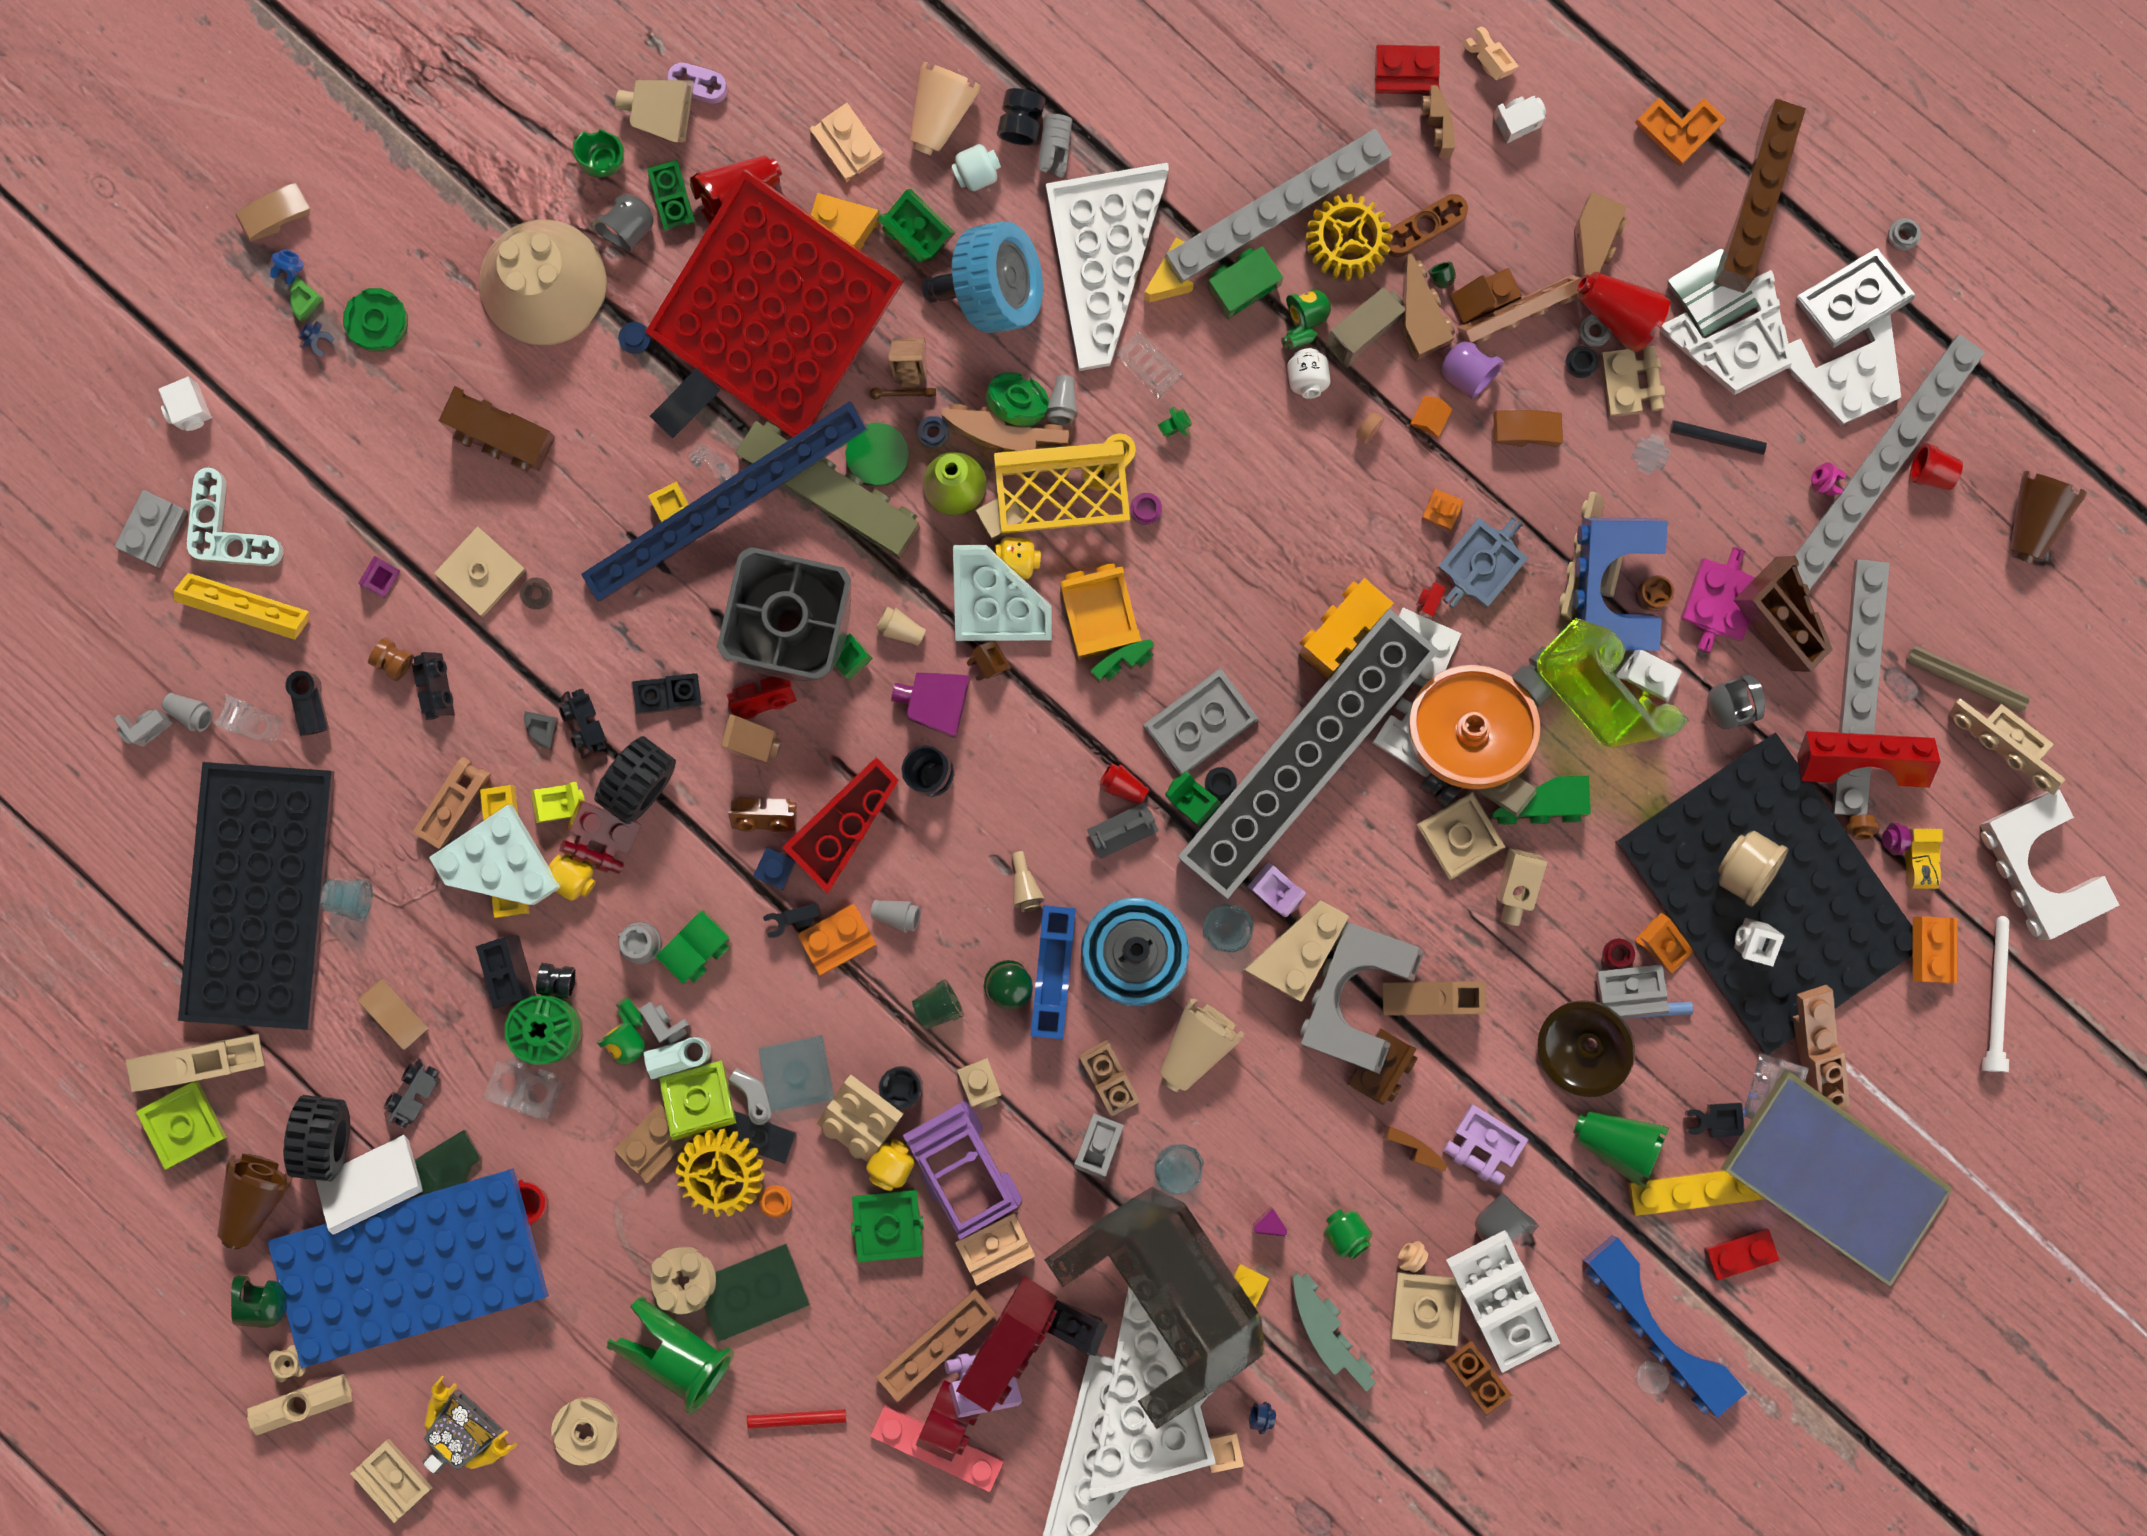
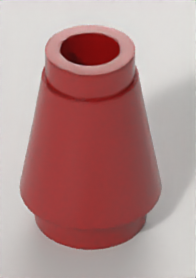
(1123, 784)

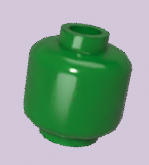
(1347, 1234)

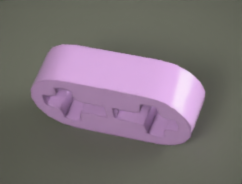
(703, 76)

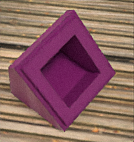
(379, 577)
(1269, 1224)

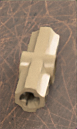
(282, 1412)

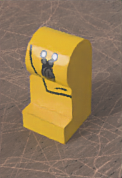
(1923, 859)

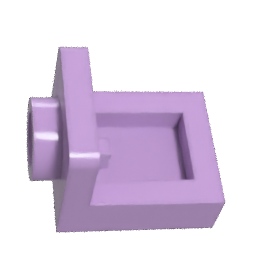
(1277, 890)

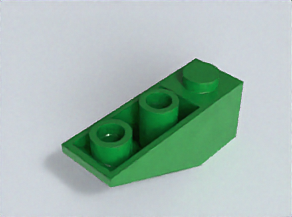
(1558, 797)

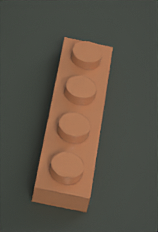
(1531, 305)
(936, 1345)

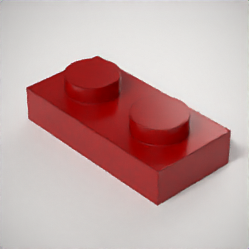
(1742, 1254)

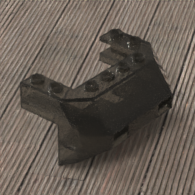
(1182, 1290)

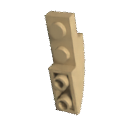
(195, 1063)

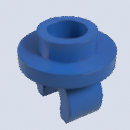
(286, 261)

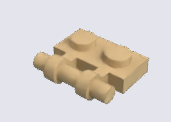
(1622, 382)

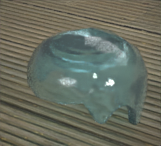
(1228, 927)
(1178, 1168)

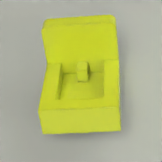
(556, 802)

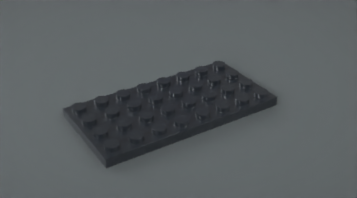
(256, 896)

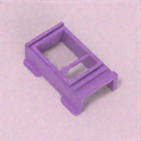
(944, 1131)

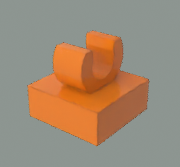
(1442, 509)

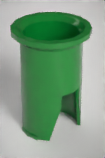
(682, 1361)

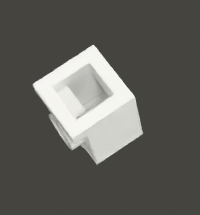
(1520, 117)
(1751, 938)

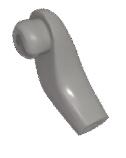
(756, 1096)

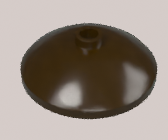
(1571, 1059)

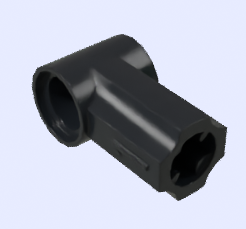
(309, 706)

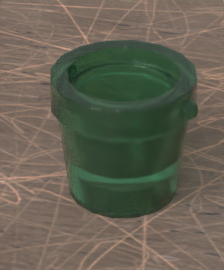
(938, 1005)

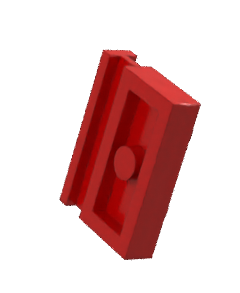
(1406, 69)

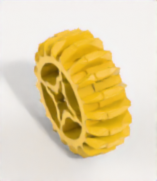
(1339, 229)
(695, 1174)

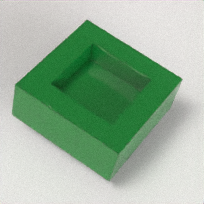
(852, 657)

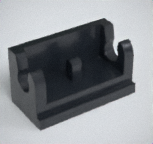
(505, 971)

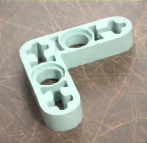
(220, 540)

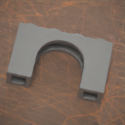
(1356, 951)

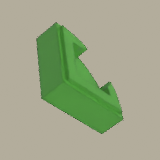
(303, 299)

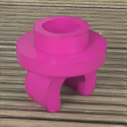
(1824, 478)

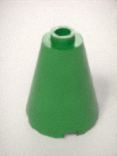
(1622, 1143)

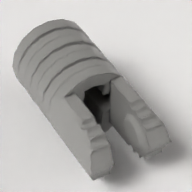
(1055, 144)

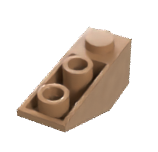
(1595, 232)
(1422, 321)
(908, 361)
(1434, 998)

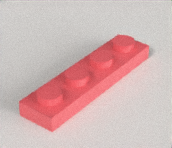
(903, 1432)

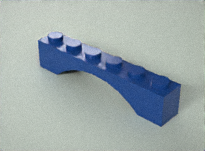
(1620, 1274)

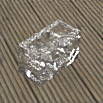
(521, 1096)

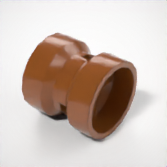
(1658, 588)
(390, 659)

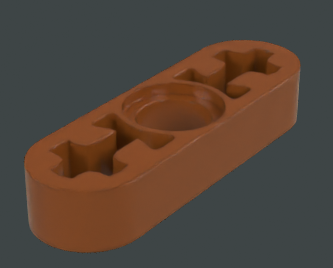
(1441, 206)

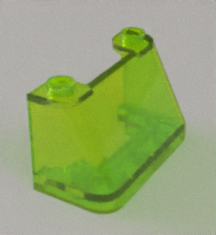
(1581, 673)

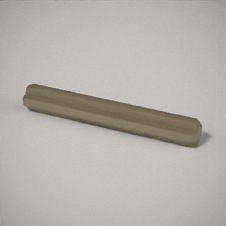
(1968, 679)

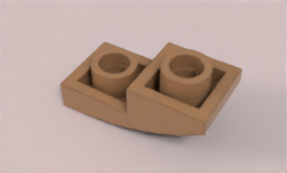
(1439, 116)
(272, 210)
(392, 1014)
(1109, 1078)

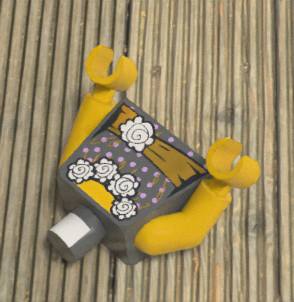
(461, 1431)

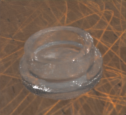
(1652, 1378)

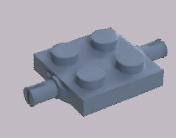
(1482, 562)

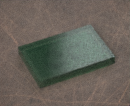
(755, 1292)

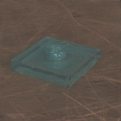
(796, 1073)

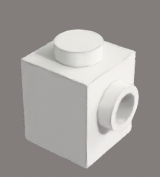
(184, 404)

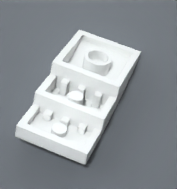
(1503, 1301)

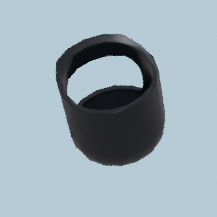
(938, 777)

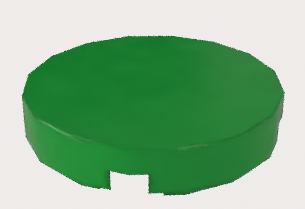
(375, 320)
(1017, 399)
(878, 455)

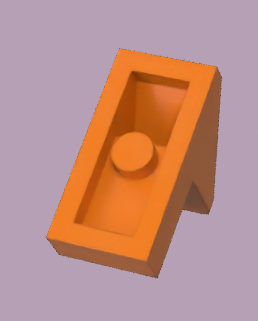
(1664, 943)

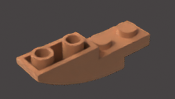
(992, 433)
(1819, 1045)

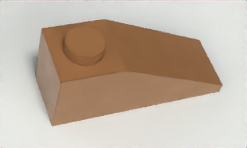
(750, 740)

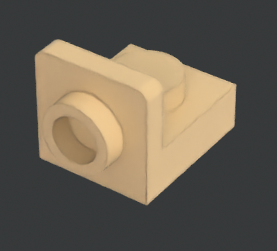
(980, 1084)

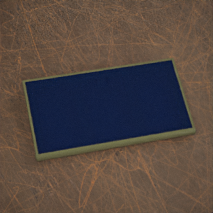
(1836, 1178)

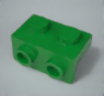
(916, 227)

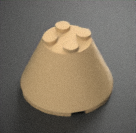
(542, 282)

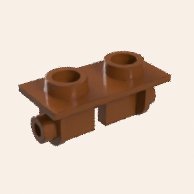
(777, 817)

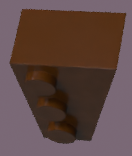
(496, 431)

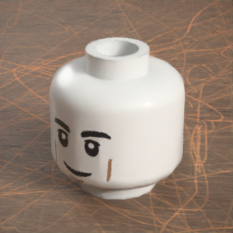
(1308, 373)

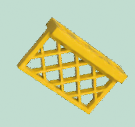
(1055, 460)

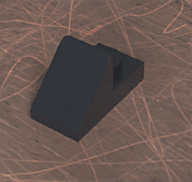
(1077, 1328)

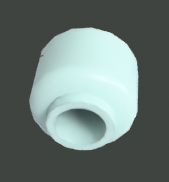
(976, 167)

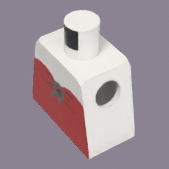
(1648, 676)

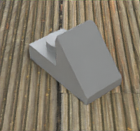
(1098, 1146)

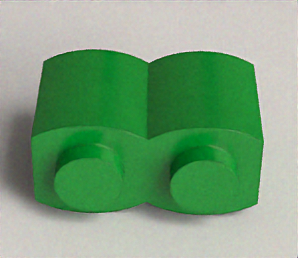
(694, 948)

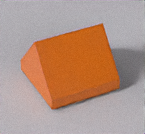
(1431, 415)

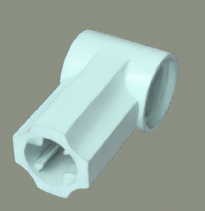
(674, 1057)

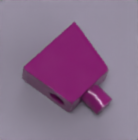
(934, 700)

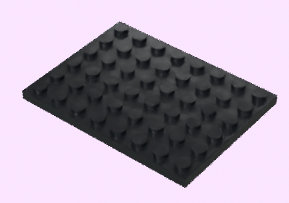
(1824, 898)

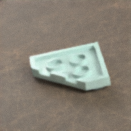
(995, 600)
(497, 861)

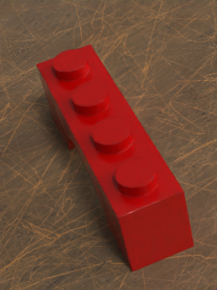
(1832, 754)

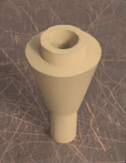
(1026, 891)

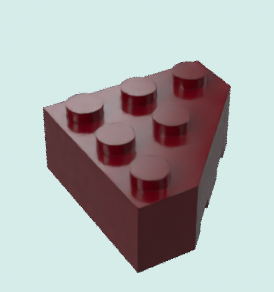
(1009, 1345)

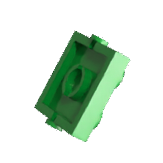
(887, 1225)

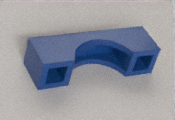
(1053, 972)

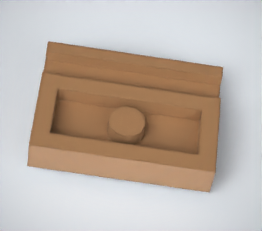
(650, 1145)

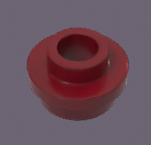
(1628, 954)

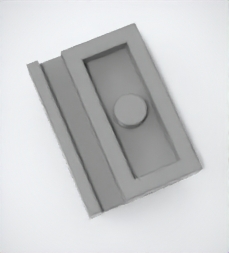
(151, 528)
(1634, 991)

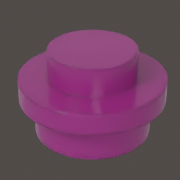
(1146, 508)
(1896, 838)

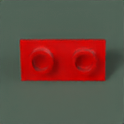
(747, 702)

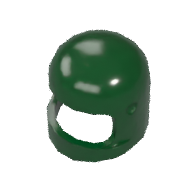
(1008, 985)
(260, 1305)

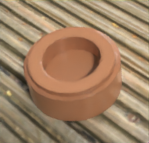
(1369, 427)

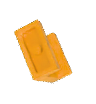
(1099, 611)

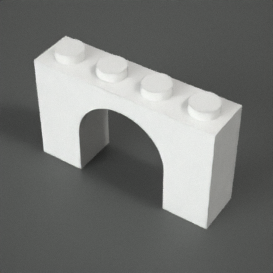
(2011, 838)

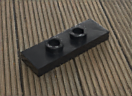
(769, 1138)

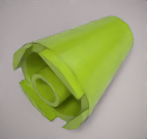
(954, 483)

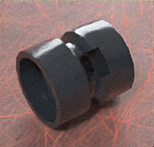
(1021, 111)
(901, 1087)

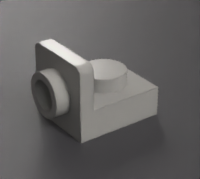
(147, 728)
(658, 1018)

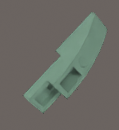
(1319, 1322)

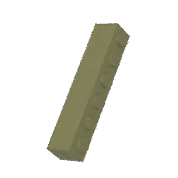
(838, 495)

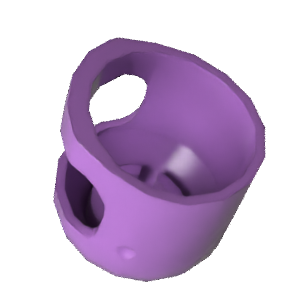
(1470, 369)

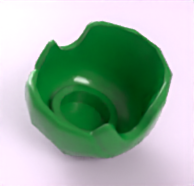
(598, 153)

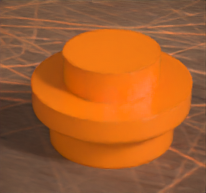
(775, 1201)

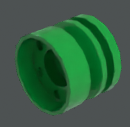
(561, 1037)

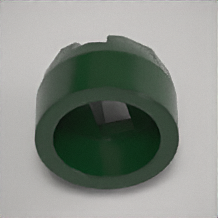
(1443, 274)

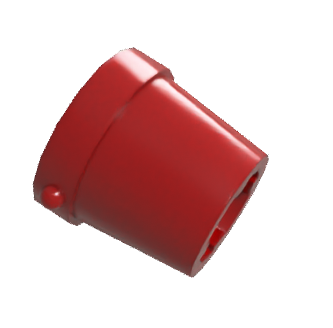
(1935, 468)
(534, 1200)

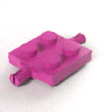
(1711, 600)

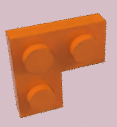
(1679, 136)

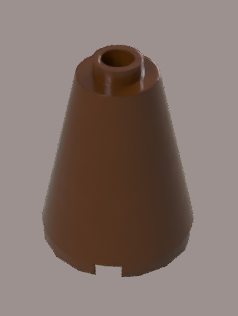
(2041, 514)
(249, 1197)

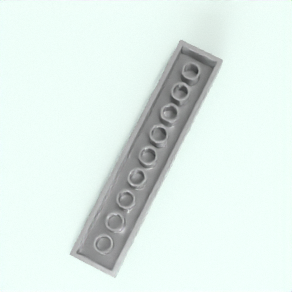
(1308, 754)

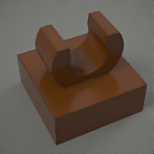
(989, 660)

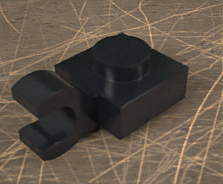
(800, 916)

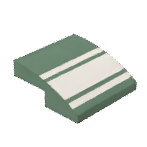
(1708, 303)

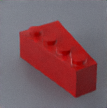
(837, 829)

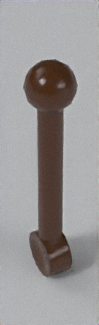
(876, 393)

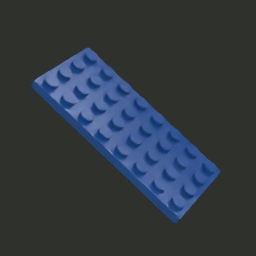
(409, 1269)

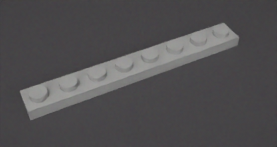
(1277, 206)
(1861, 676)

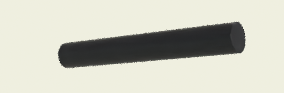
(1718, 437)

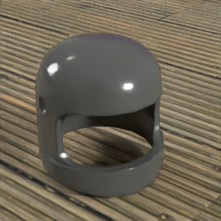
(628, 218)
(1730, 702)
(1501, 1216)

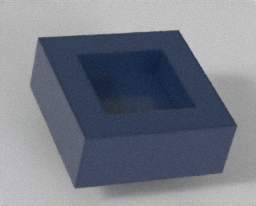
(774, 868)

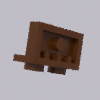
(1384, 1085)

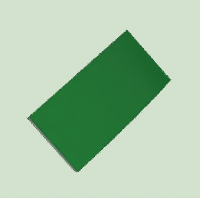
(671, 195)
(1131, 655)

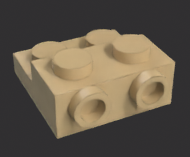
(859, 1119)

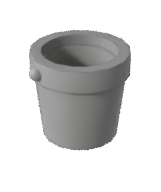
(640, 943)

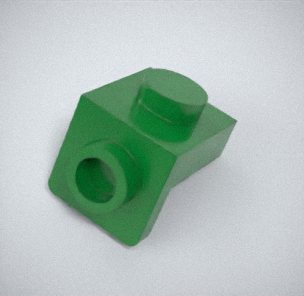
(1192, 799)

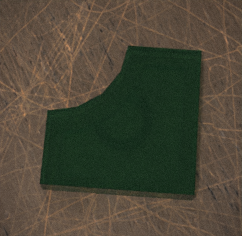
(447, 1163)

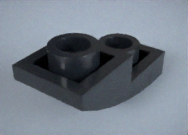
(685, 403)
(666, 693)

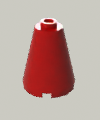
(715, 184)
(1624, 308)

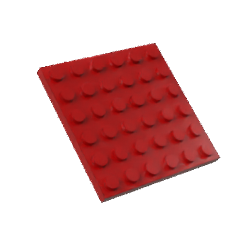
(773, 305)

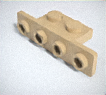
(1590, 508)
(2013, 740)

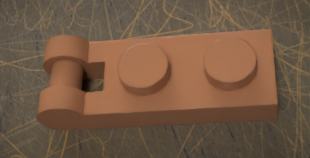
(451, 803)

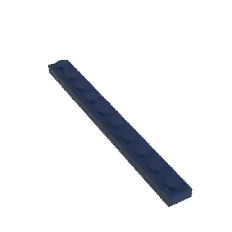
(725, 501)

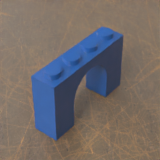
(1601, 543)

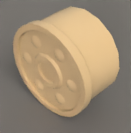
(1751, 866)

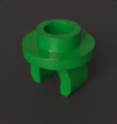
(1178, 422)

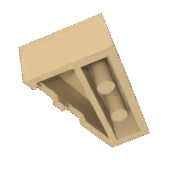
(1299, 952)

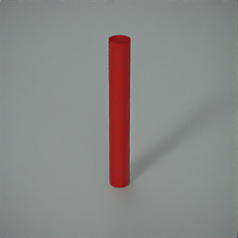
(796, 1419)

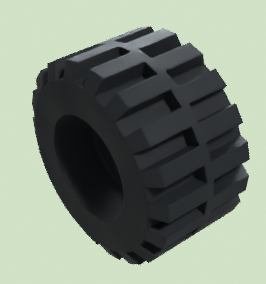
(634, 780)
(316, 1138)

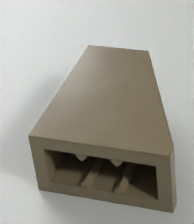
(1365, 326)

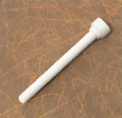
(1995, 1058)

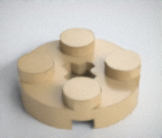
(665, 1284)
(603, 1424)

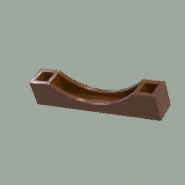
(1760, 199)

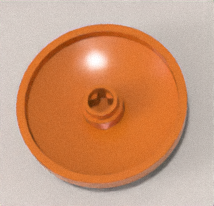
(1474, 727)

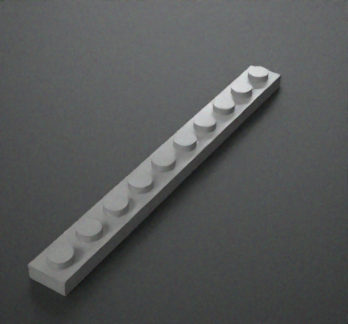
(1886, 458)

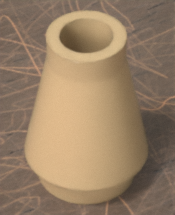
(900, 627)

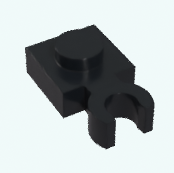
(1722, 1120)

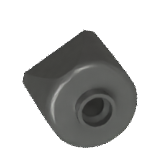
(765, 588)

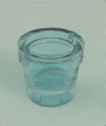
(347, 898)

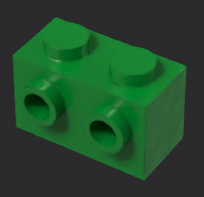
(1244, 281)

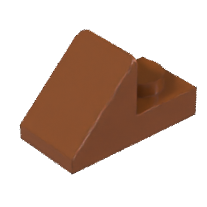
(1485, 295)

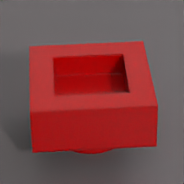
(1430, 599)

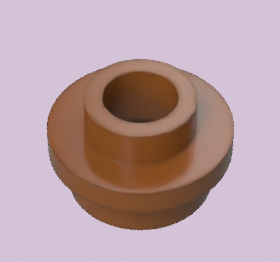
(1862, 827)

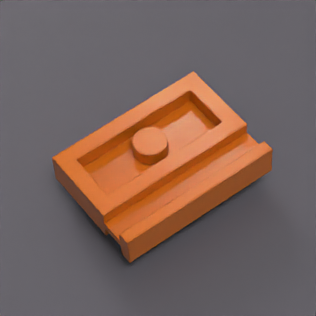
(837, 939)
(1935, 949)

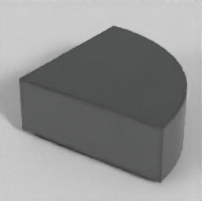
(541, 728)

